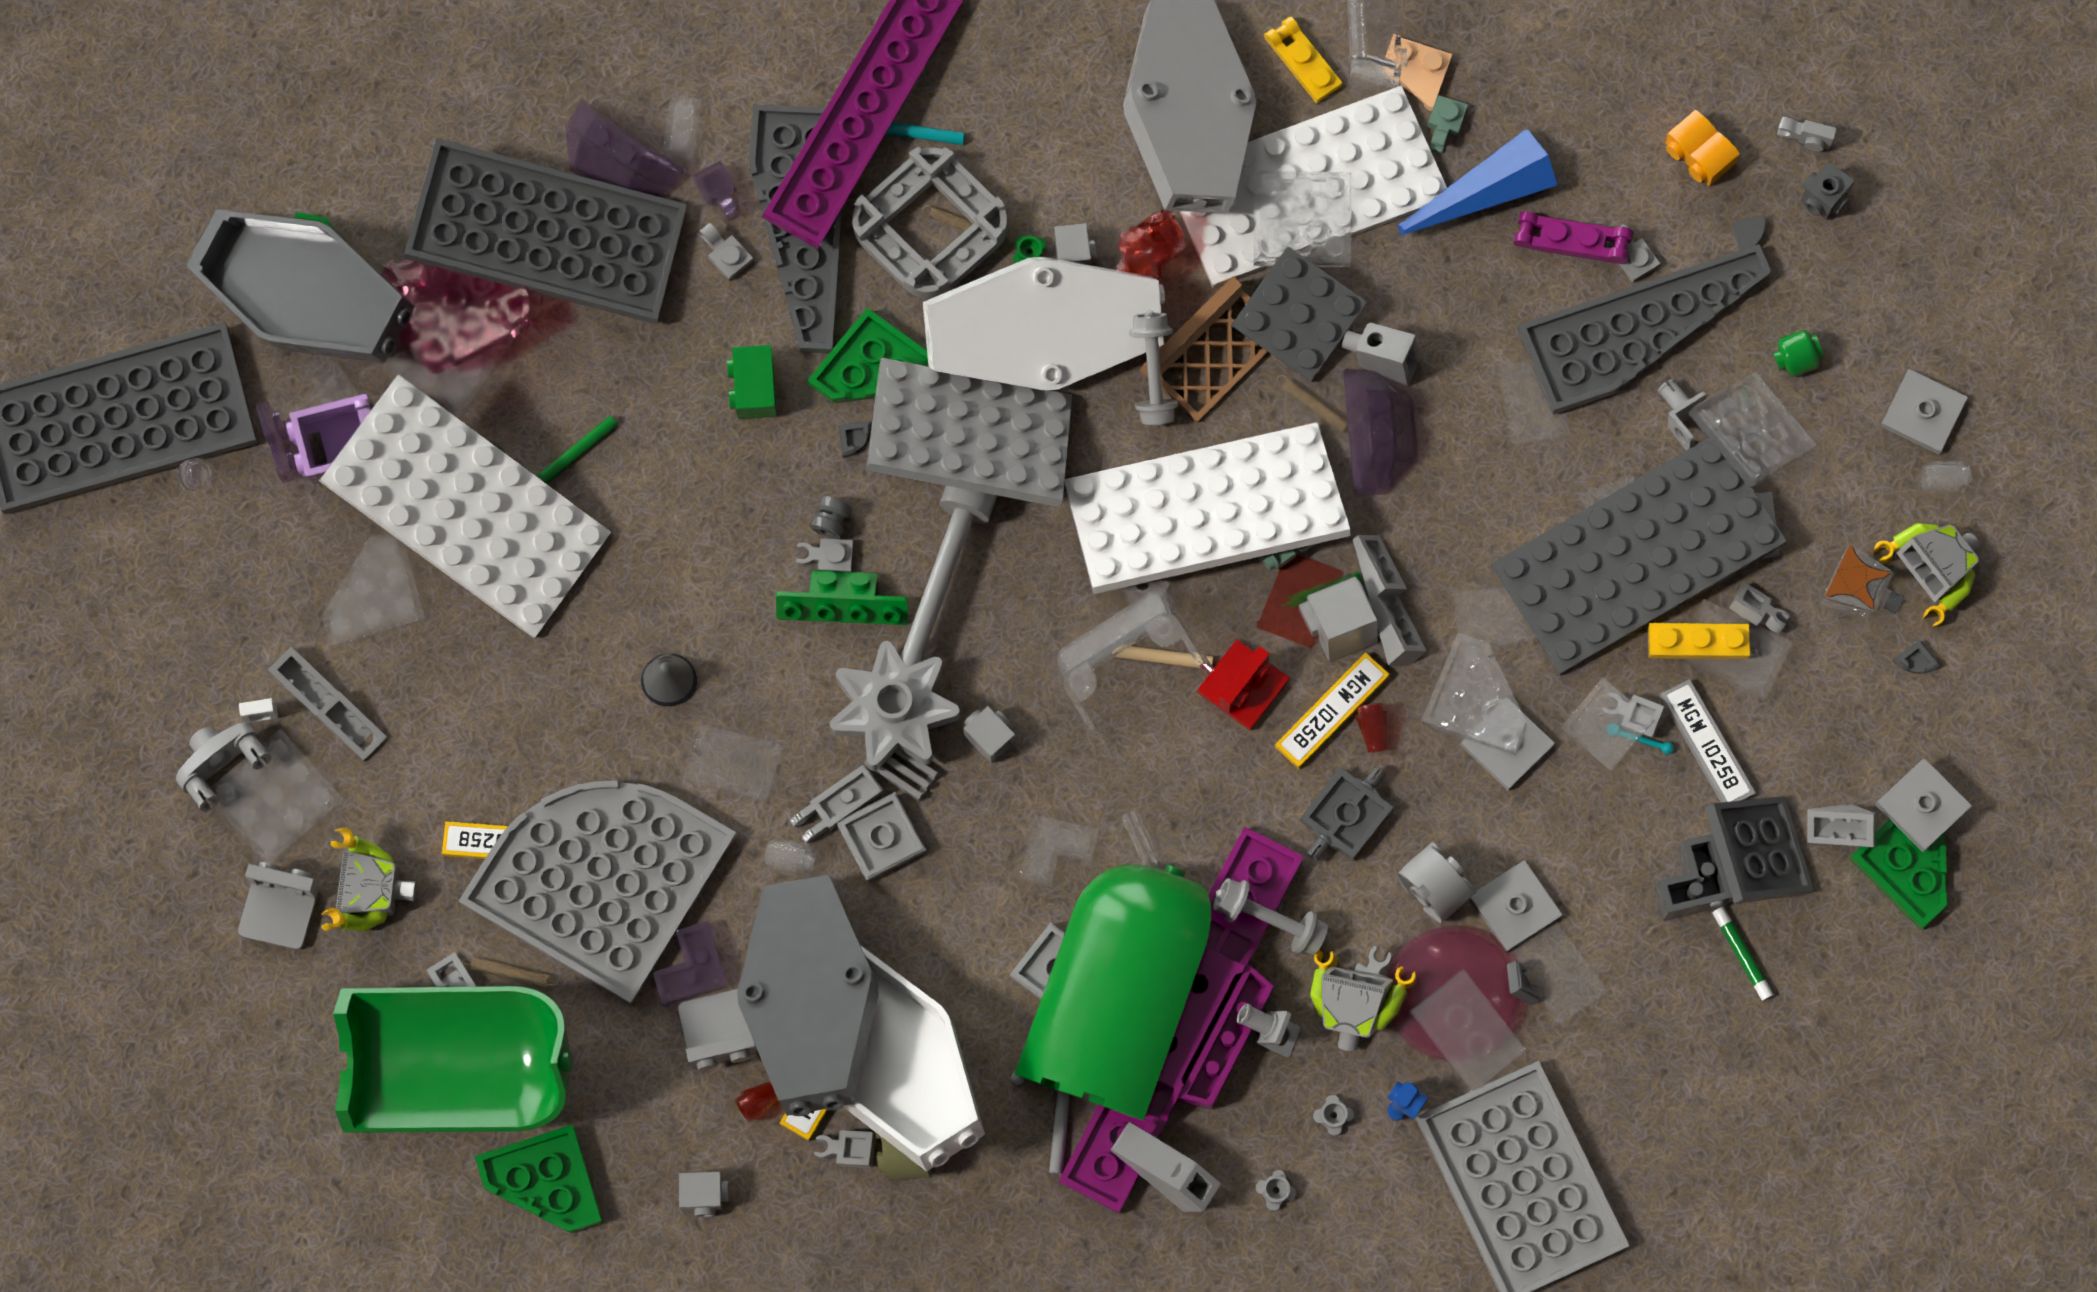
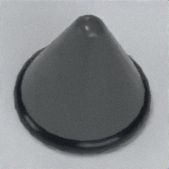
(668, 679)

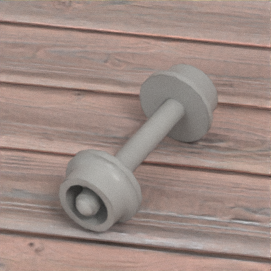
(1156, 410)
(1233, 899)

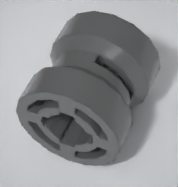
(831, 517)

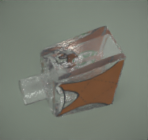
(1860, 586)

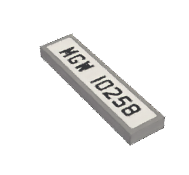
(1707, 743)

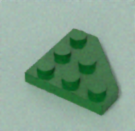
(853, 364)
(1905, 873)
(544, 1178)

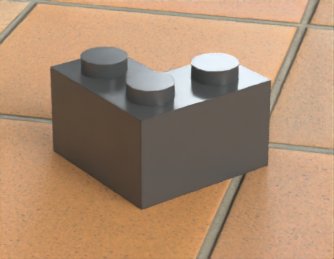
(1701, 886)

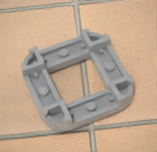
(900, 189)

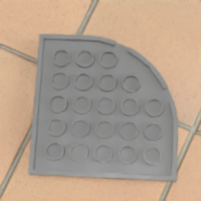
(600, 878)

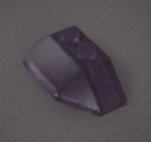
(616, 156)
(1379, 431)

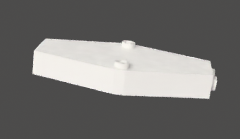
(1039, 323)
(915, 1075)

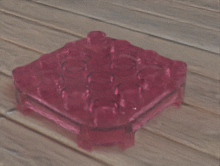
(456, 313)

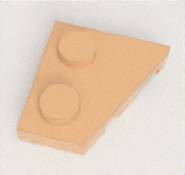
(1424, 71)

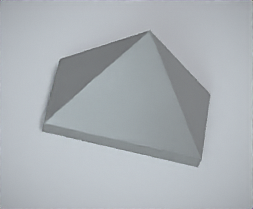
(1841, 826)

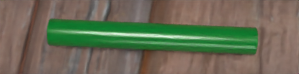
(577, 450)

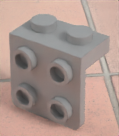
(278, 905)
(715, 1031)

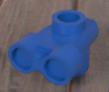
(1405, 1101)

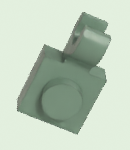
(1445, 119)

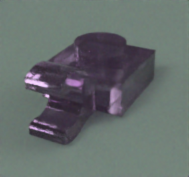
(717, 186)

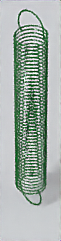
(1318, 586)

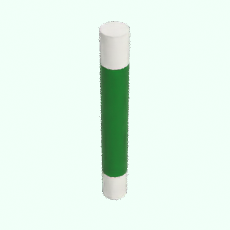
(1743, 953)

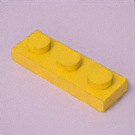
(1698, 641)

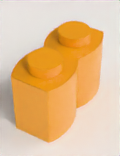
(1701, 148)

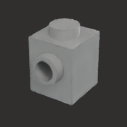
(1073, 244)
(989, 733)
(702, 1193)

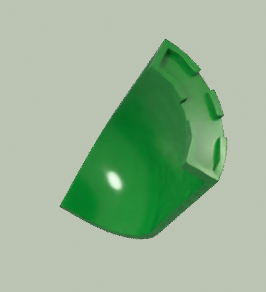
(1119, 987)
(450, 1059)

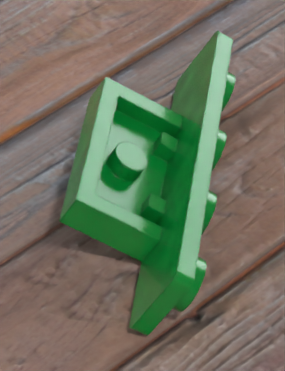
(843, 599)

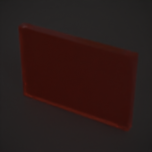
(1293, 578)

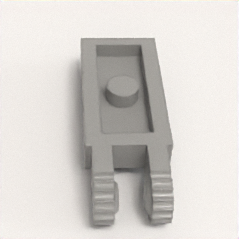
(839, 802)

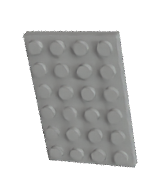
(969, 433)
(1522, 1181)

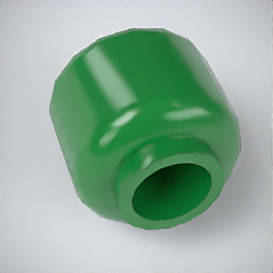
(1798, 353)

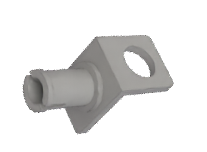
(1681, 406)
(1270, 1028)

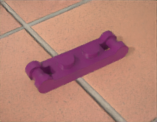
(1573, 238)

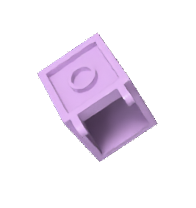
(336, 425)

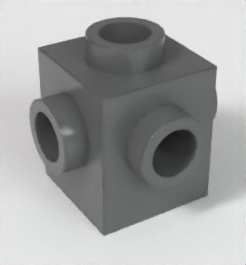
(1827, 191)

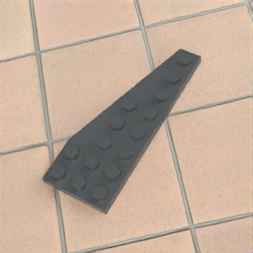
(805, 272)
(1615, 338)

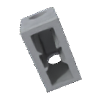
(1393, 355)

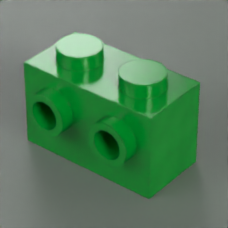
(753, 382)

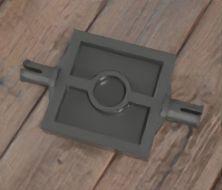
(1346, 813)

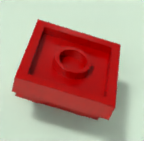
(1243, 684)

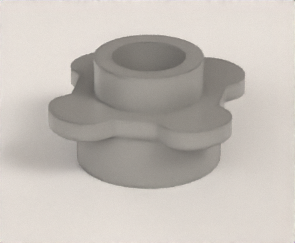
(1333, 1105)
(1285, 1193)

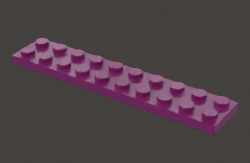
(858, 117)

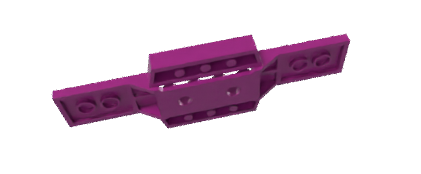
(1228, 951)

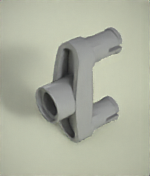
(214, 752)

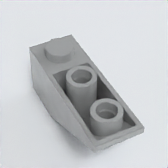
(1166, 1169)

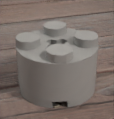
(1436, 882)

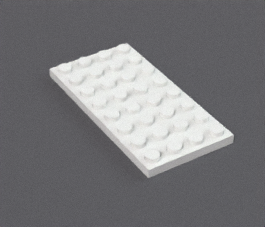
(1369, 138)
(465, 506)
(1206, 508)

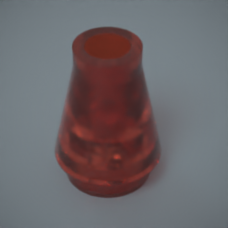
(1373, 726)
(756, 1101)

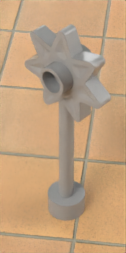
(897, 699)

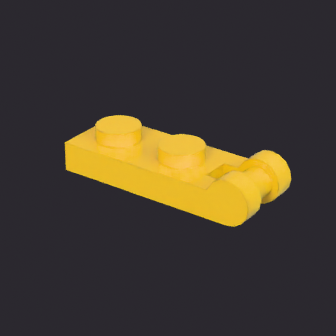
(1303, 60)

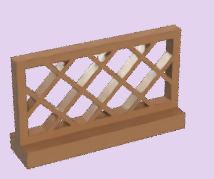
(1188, 336)

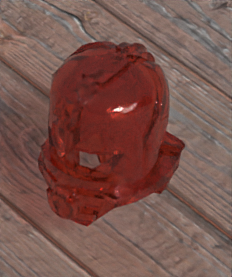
(1151, 245)

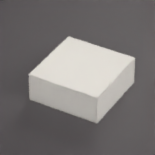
(258, 710)

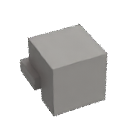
(1341, 618)

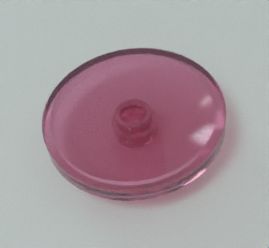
(1436, 959)

